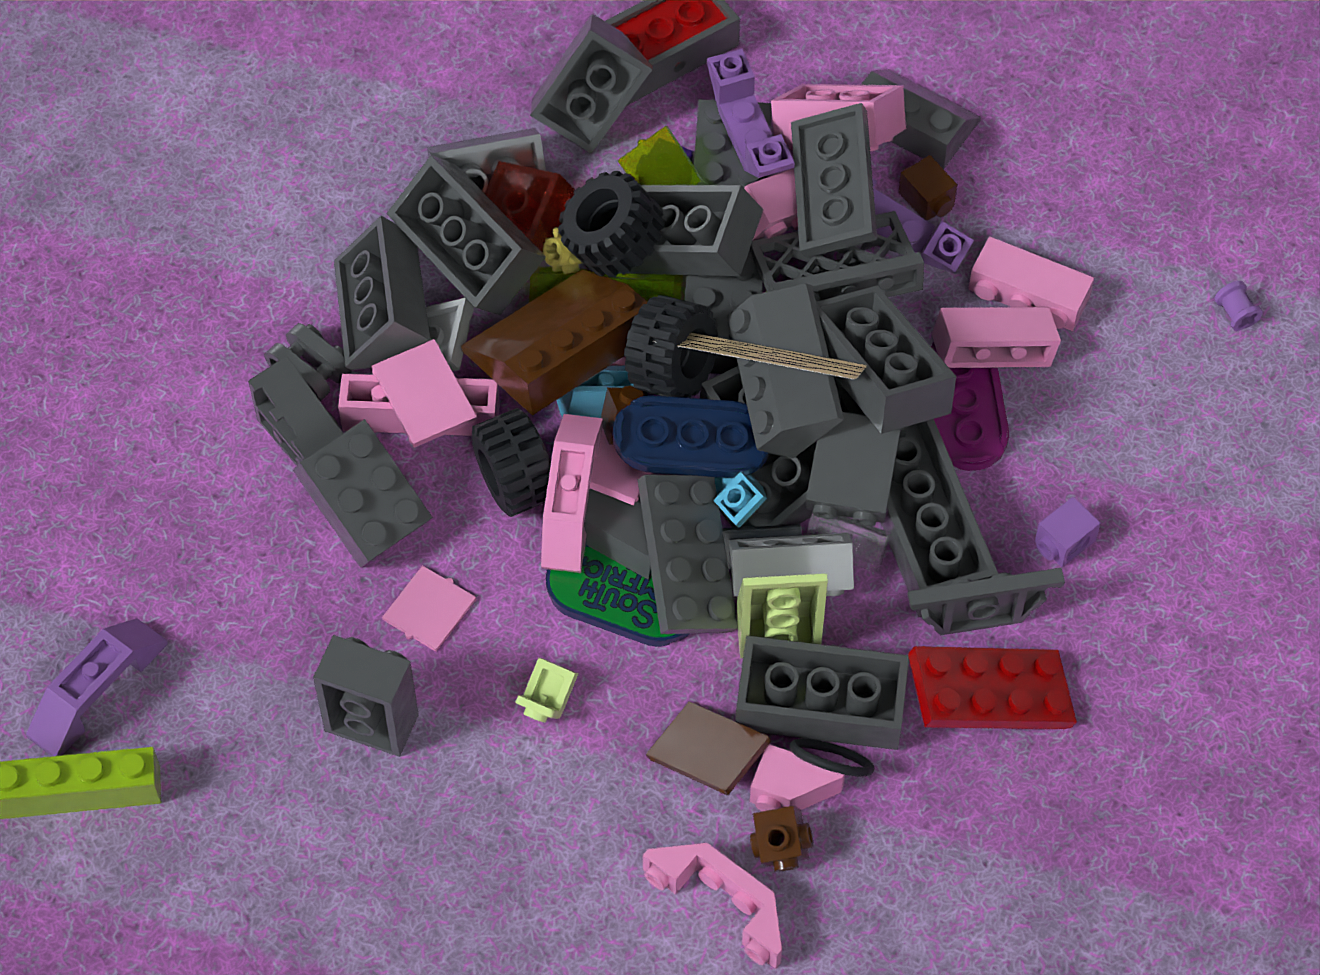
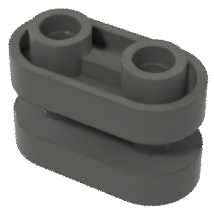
(309, 344)

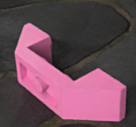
(568, 492)
(676, 864)

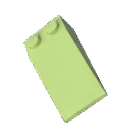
(782, 608)

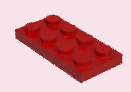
(991, 688)

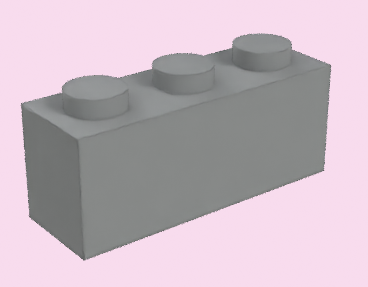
(794, 556)

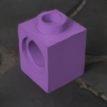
(1066, 532)

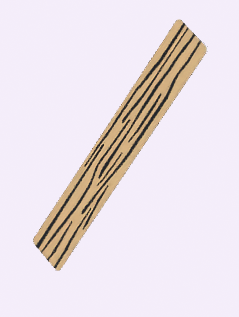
(773, 356)

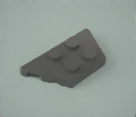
(985, 602)

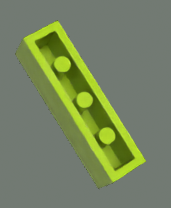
(79, 782)

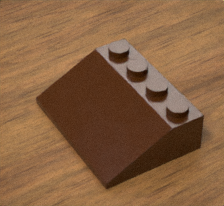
(557, 339)

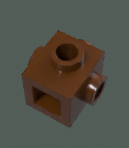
(769, 829)

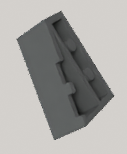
(291, 411)

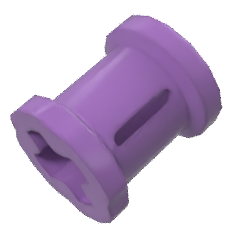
(1238, 305)

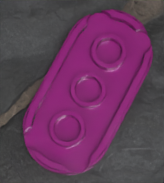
(975, 419)

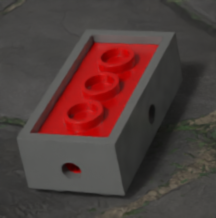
(677, 36)

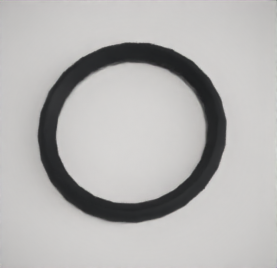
(866, 769)

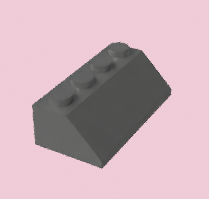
(380, 296)
(785, 404)

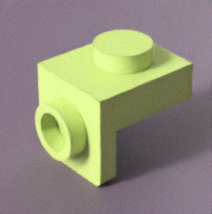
(547, 691)

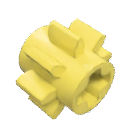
(559, 256)

